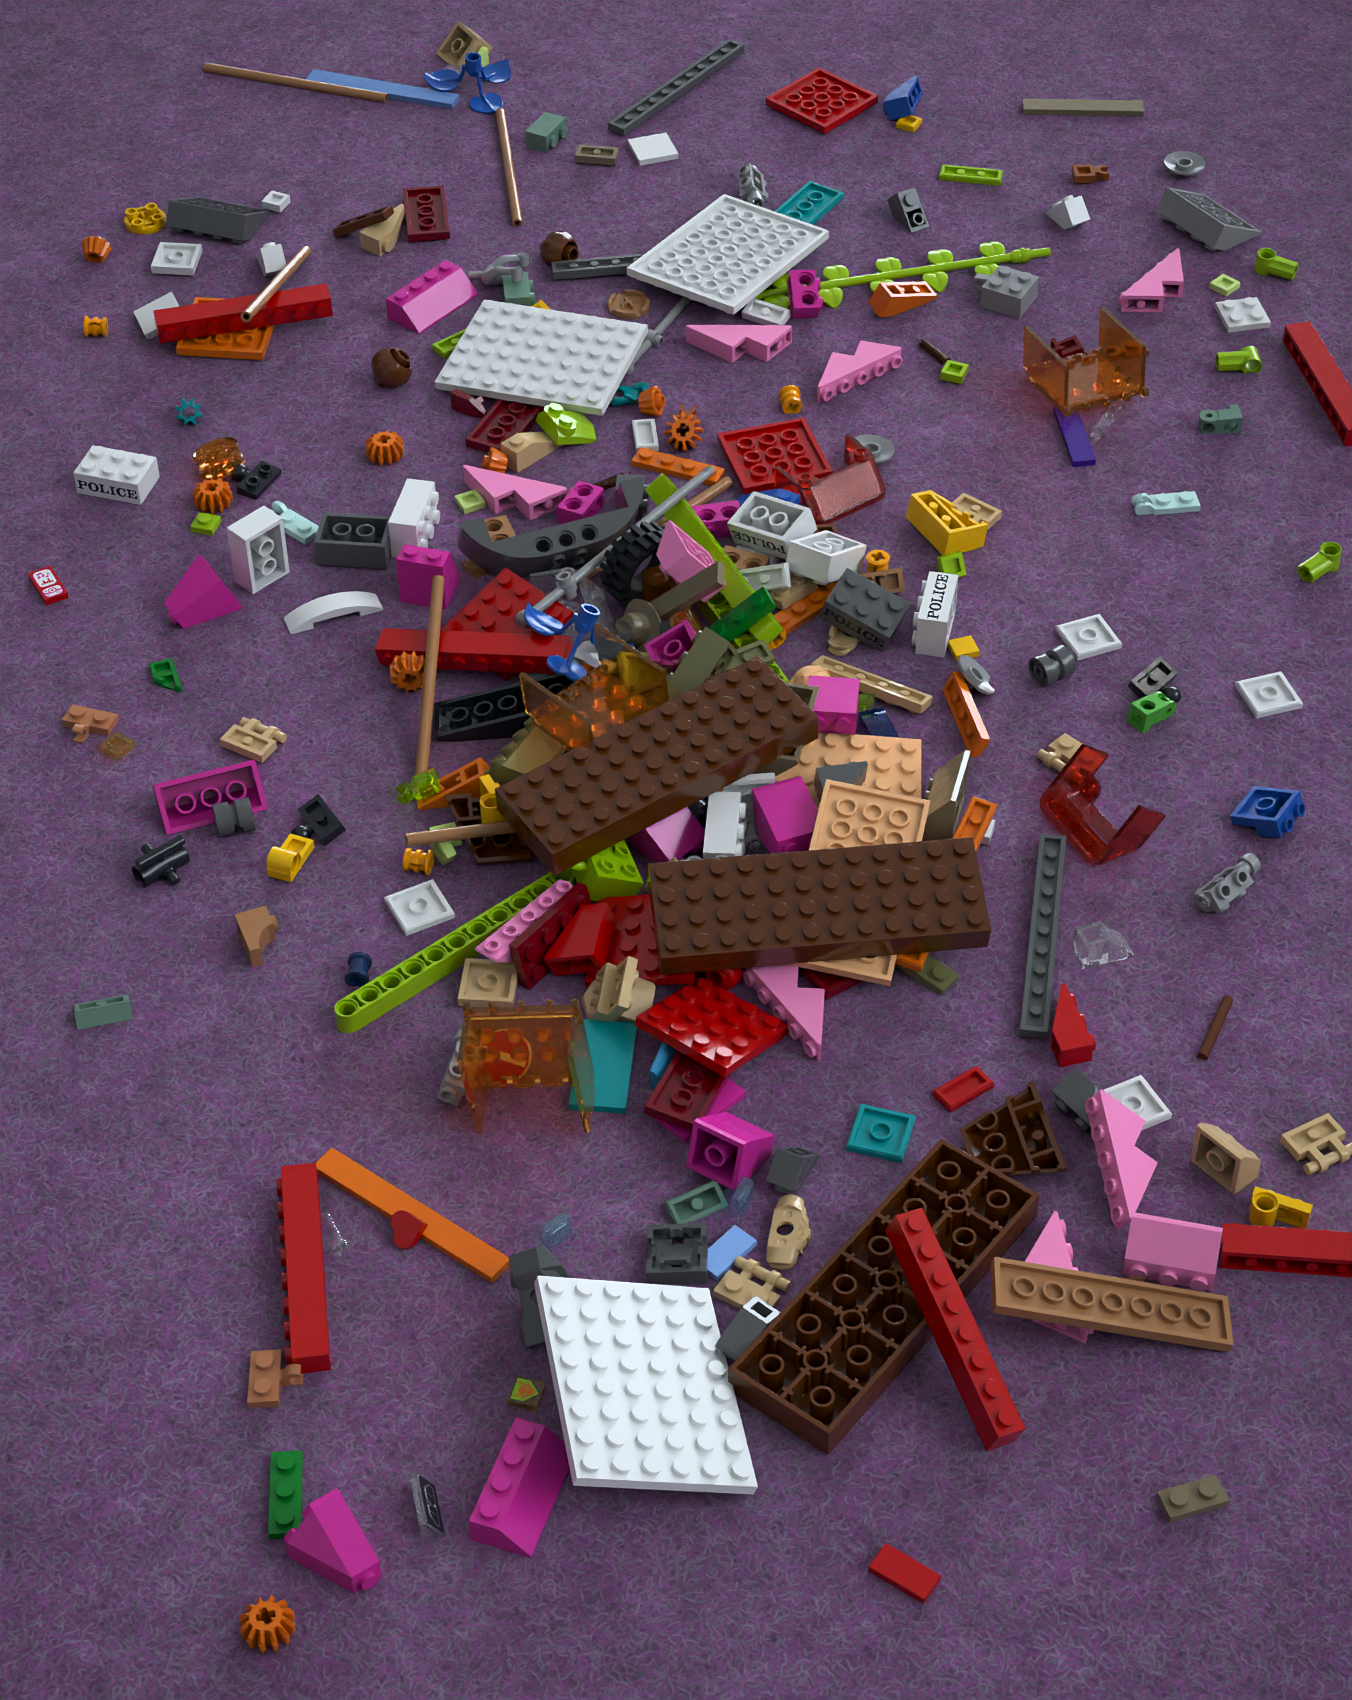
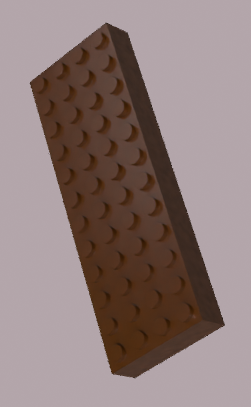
(656, 764)
(817, 905)
(858, 1315)

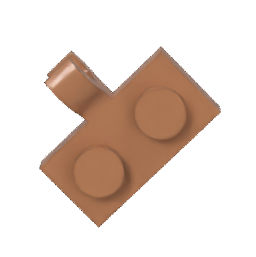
(87, 720)
(268, 1376)

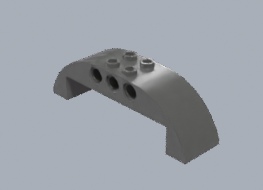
(556, 546)

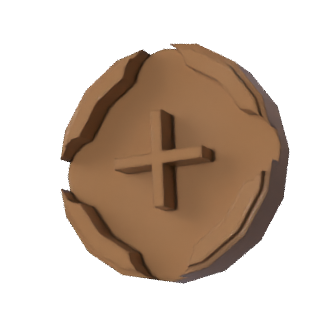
(628, 304)

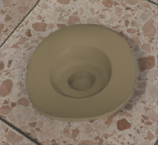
(639, 624)

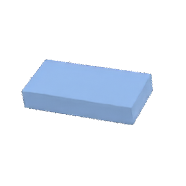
(726, 1250)

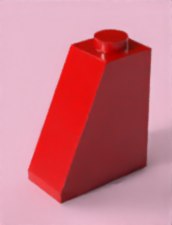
(583, 942)

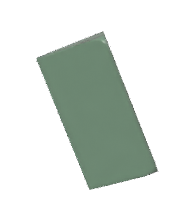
(102, 1011)
(695, 1203)

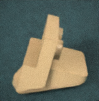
(618, 993)

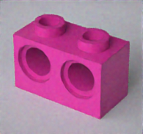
(802, 294)
(581, 502)
(716, 516)

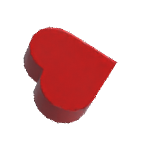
(407, 1229)

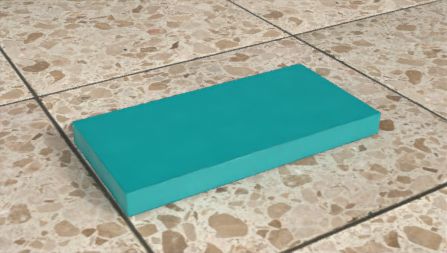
(811, 202)
(612, 1059)

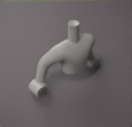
(493, 273)

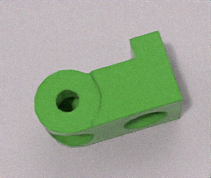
(1150, 711)

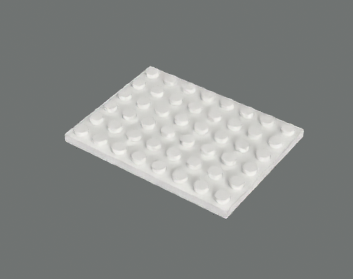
(728, 253)
(542, 357)
(643, 1387)

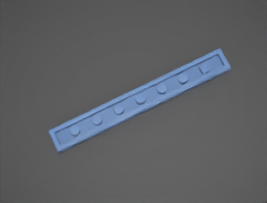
(394, 90)

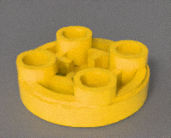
(145, 219)

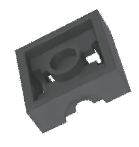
(677, 1262)

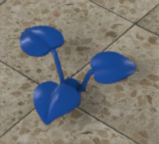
(498, 72)
(548, 626)

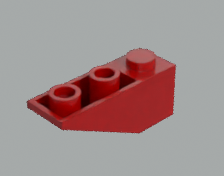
(1069, 1037)

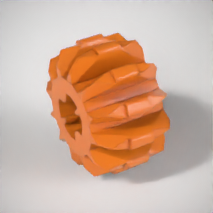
(689, 437)
(384, 447)
(212, 495)
(407, 671)
(260, 1634)

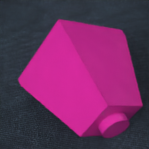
(200, 596)
(670, 645)
(334, 1544)

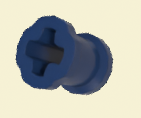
(358, 969)

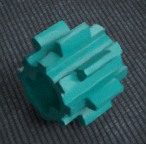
(185, 404)

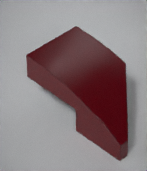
(1067, 346)
(467, 405)

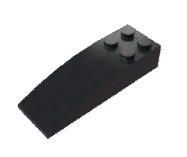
(489, 713)

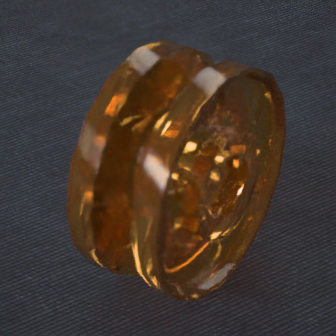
(218, 458)

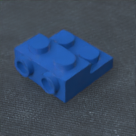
(1269, 810)

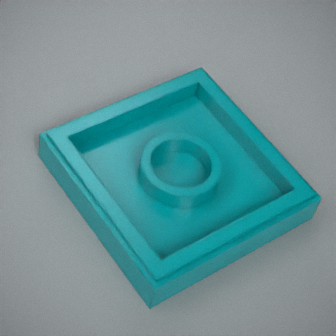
(881, 1133)

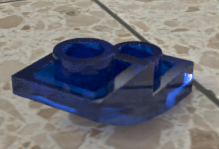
(877, 723)

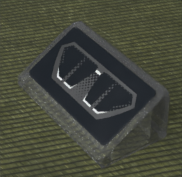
(426, 1507)

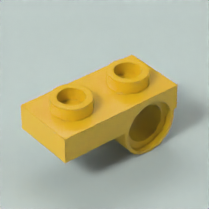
(488, 800)
(289, 858)
(1270, 1206)

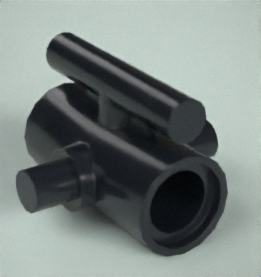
(161, 862)

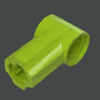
(1269, 263)
(1245, 359)
(1324, 561)

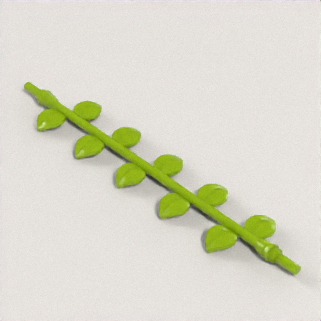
(890, 269)

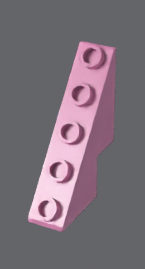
(1160, 282)
(735, 340)
(849, 371)
(506, 491)
(496, 945)
(795, 1006)
(1122, 1164)
(1054, 1251)

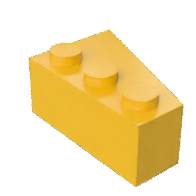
(943, 525)

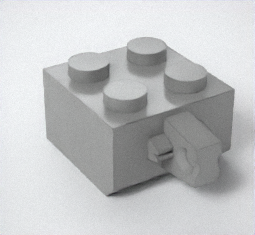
(1007, 290)

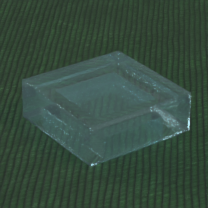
(742, 1197)
(556, 1230)

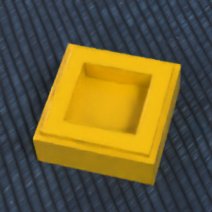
(909, 123)
(963, 646)

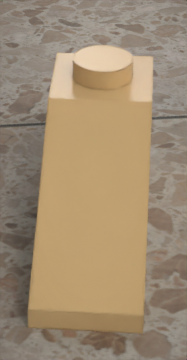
(383, 235)
(526, 449)

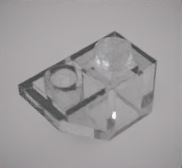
(1099, 945)

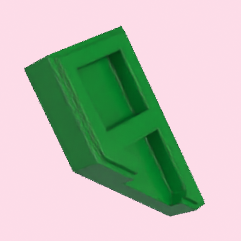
(165, 674)

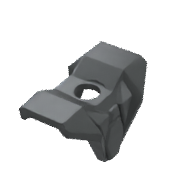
(523, 1272)

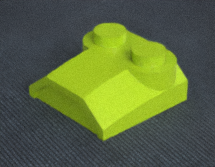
(566, 426)

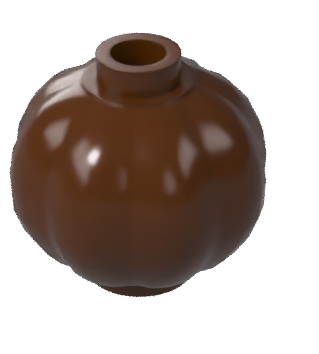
(558, 247)
(391, 367)

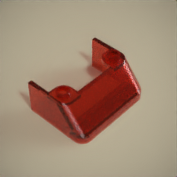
(841, 491)
(1071, 809)

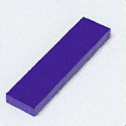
(1075, 438)

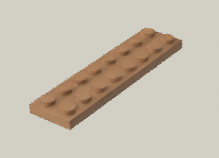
(1111, 1304)

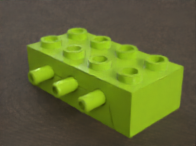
(609, 873)

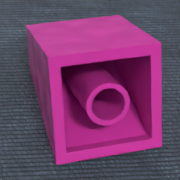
(415, 574)
(836, 704)
(784, 815)
(670, 837)
(727, 1148)

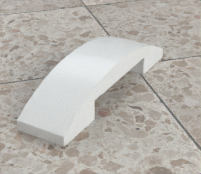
(330, 607)

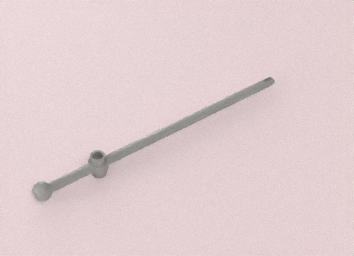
(653, 336)
(566, 583)

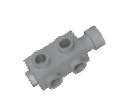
(752, 185)
(1227, 885)
(452, 1086)

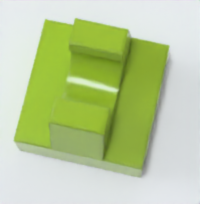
(951, 564)

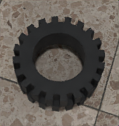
(627, 557)

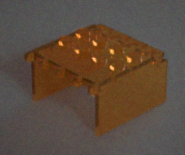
(1088, 378)
(608, 697)
(523, 1049)

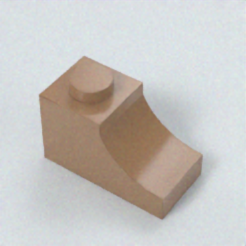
(256, 930)

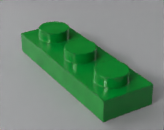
(744, 615)
(285, 1492)

